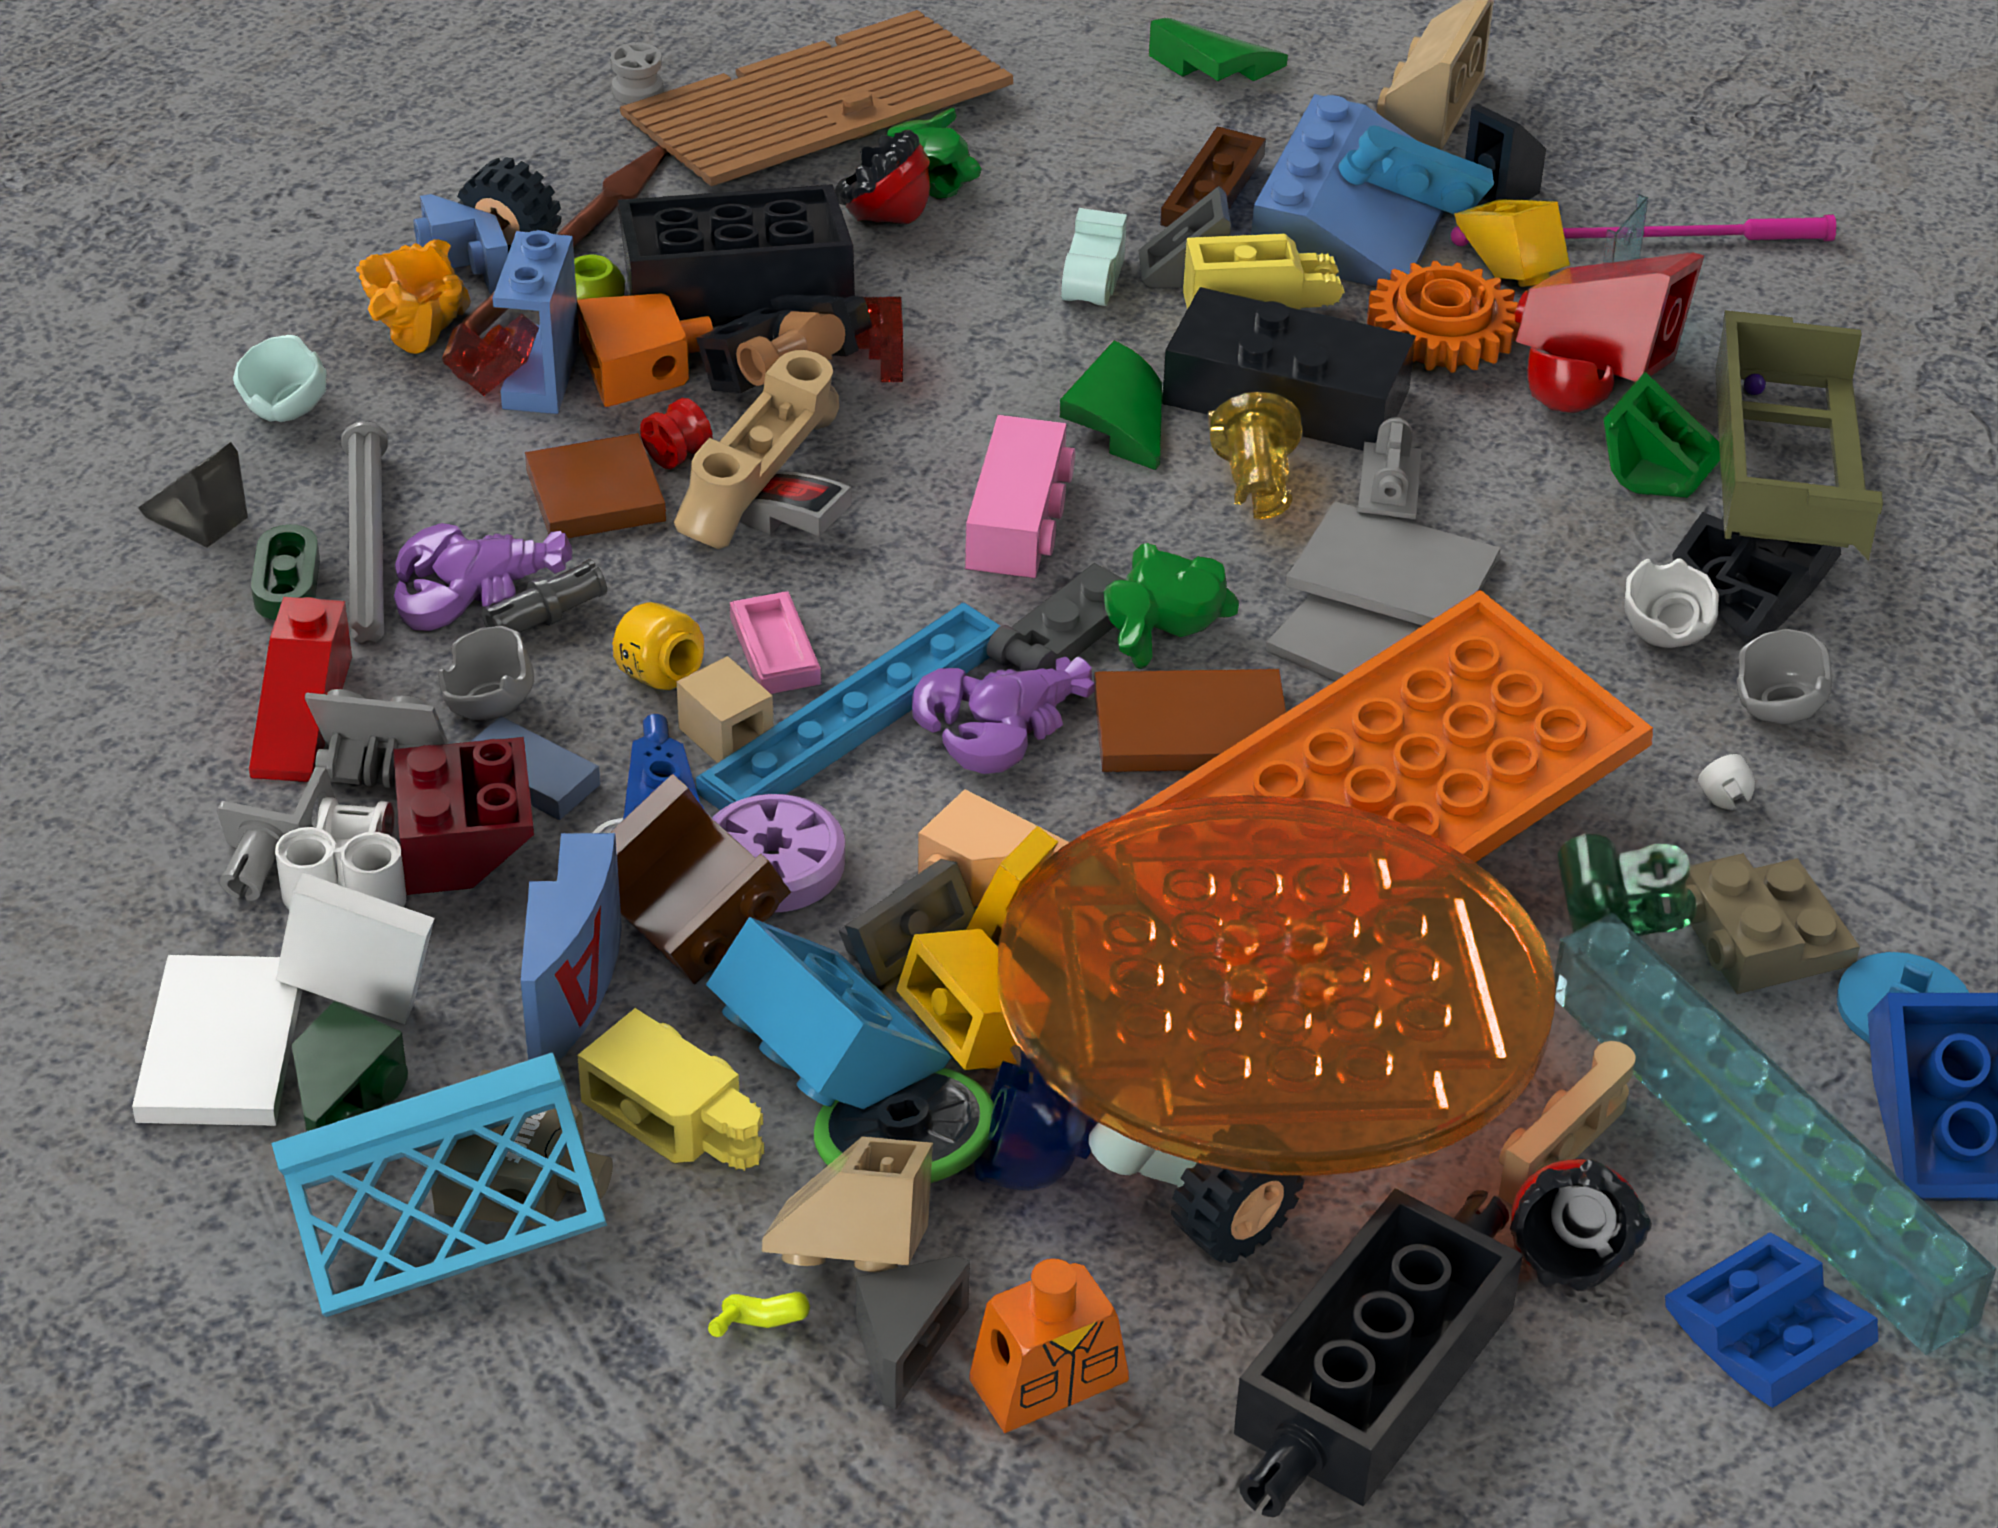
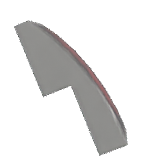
(798, 500)

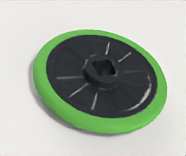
(938, 1110)

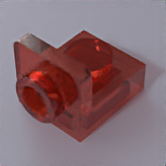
(885, 336)
(491, 359)

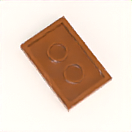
(1180, 715)

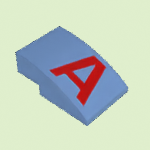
(570, 943)

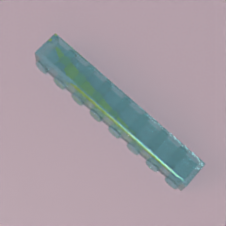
(1775, 1135)

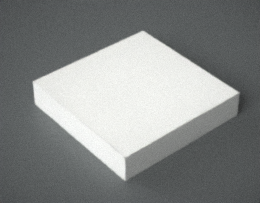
(354, 948)

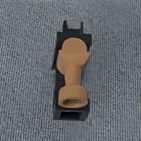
(746, 348)

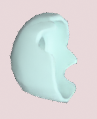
(280, 378)

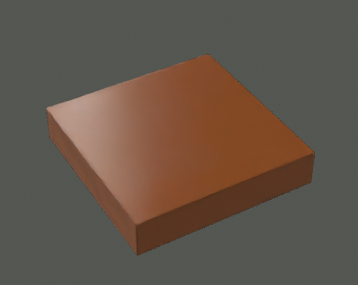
(595, 486)

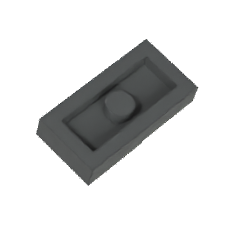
(925, 904)

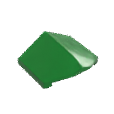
(1657, 443)

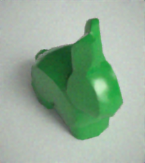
(947, 151)
(1167, 595)

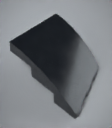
(1755, 577)

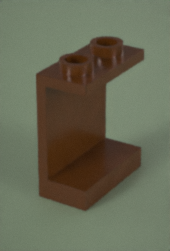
(689, 880)

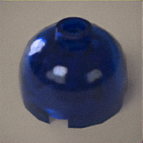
(1031, 1129)

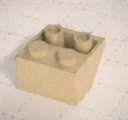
(859, 1208)

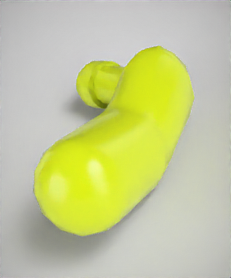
(760, 1312)

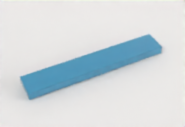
(848, 712)

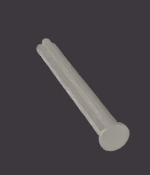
(364, 446)

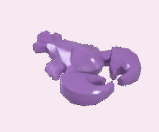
(470, 568)
(1004, 704)

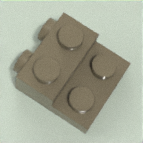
(1766, 923)

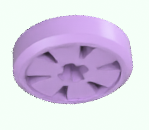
(803, 833)

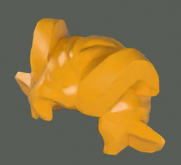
(414, 293)

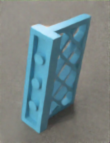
(419, 1125)

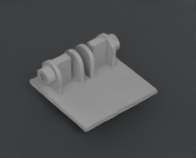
(366, 730)

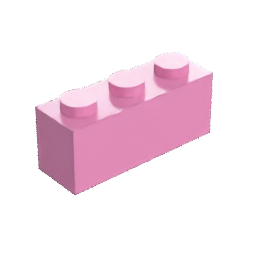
(1018, 496)

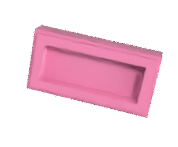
(775, 642)

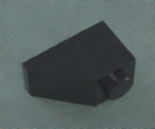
(1509, 151)

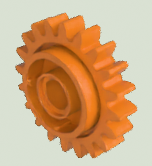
(1449, 311)

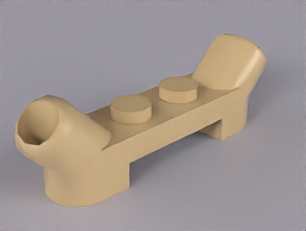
(737, 468)

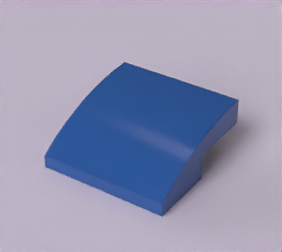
(1771, 1319)

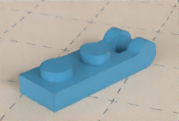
(1416, 171)

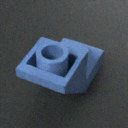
(472, 233)

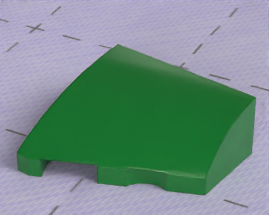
(1192, 48)
(1121, 399)

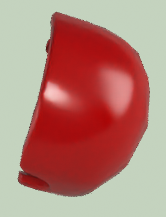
(1566, 382)

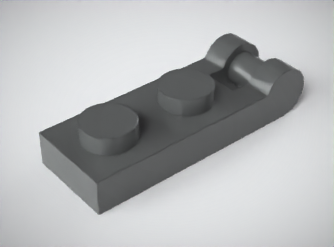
(1058, 626)

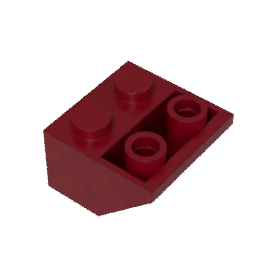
(460, 811)

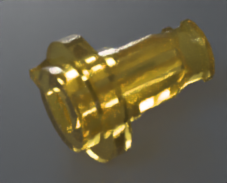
(1256, 437)

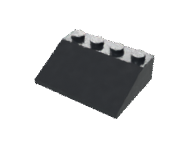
(737, 248)

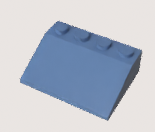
(1323, 213)

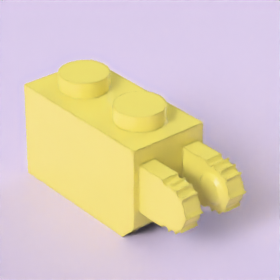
(1261, 269)
(670, 1093)

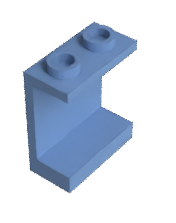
(541, 279)

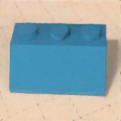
(821, 1018)

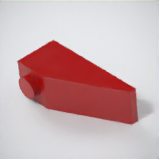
(304, 655)

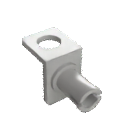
(257, 832)

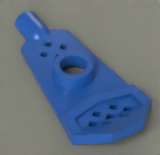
(655, 755)

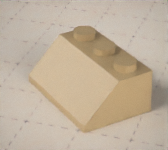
(1439, 73)

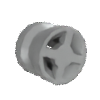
(636, 72)

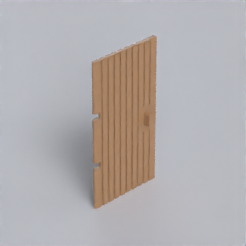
(815, 97)

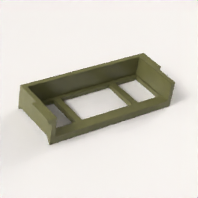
(1804, 357)

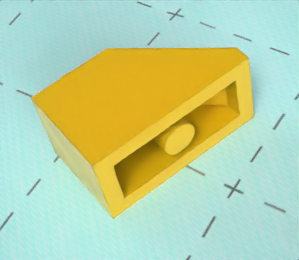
(1517, 238)

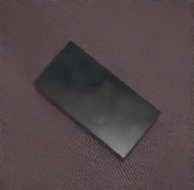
(1332, 369)

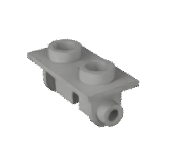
(1390, 472)

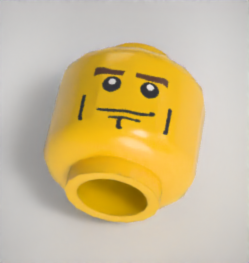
(658, 645)

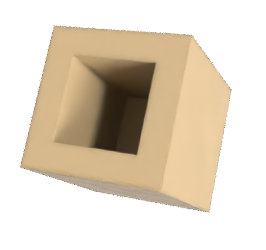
(723, 708)

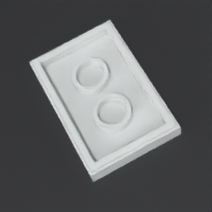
(217, 1043)

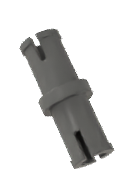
(547, 599)

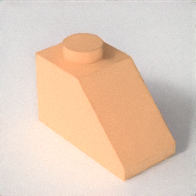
(975, 837)

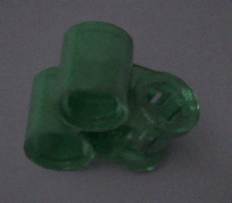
(1626, 884)

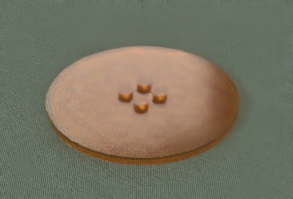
(1276, 985)

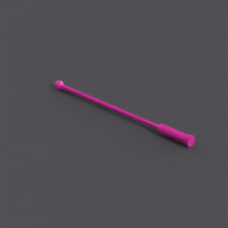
(1752, 229)

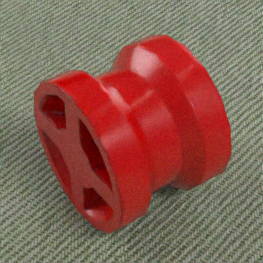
(675, 433)

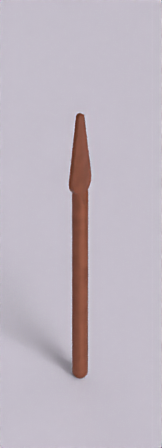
(622, 184)

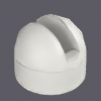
(1727, 781)

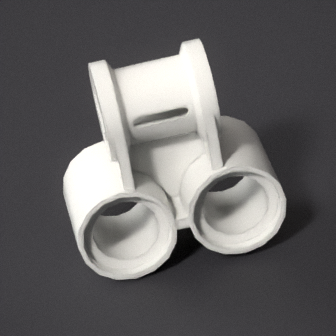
(346, 848)

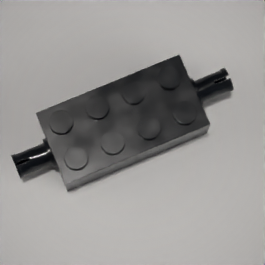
(1375, 1348)

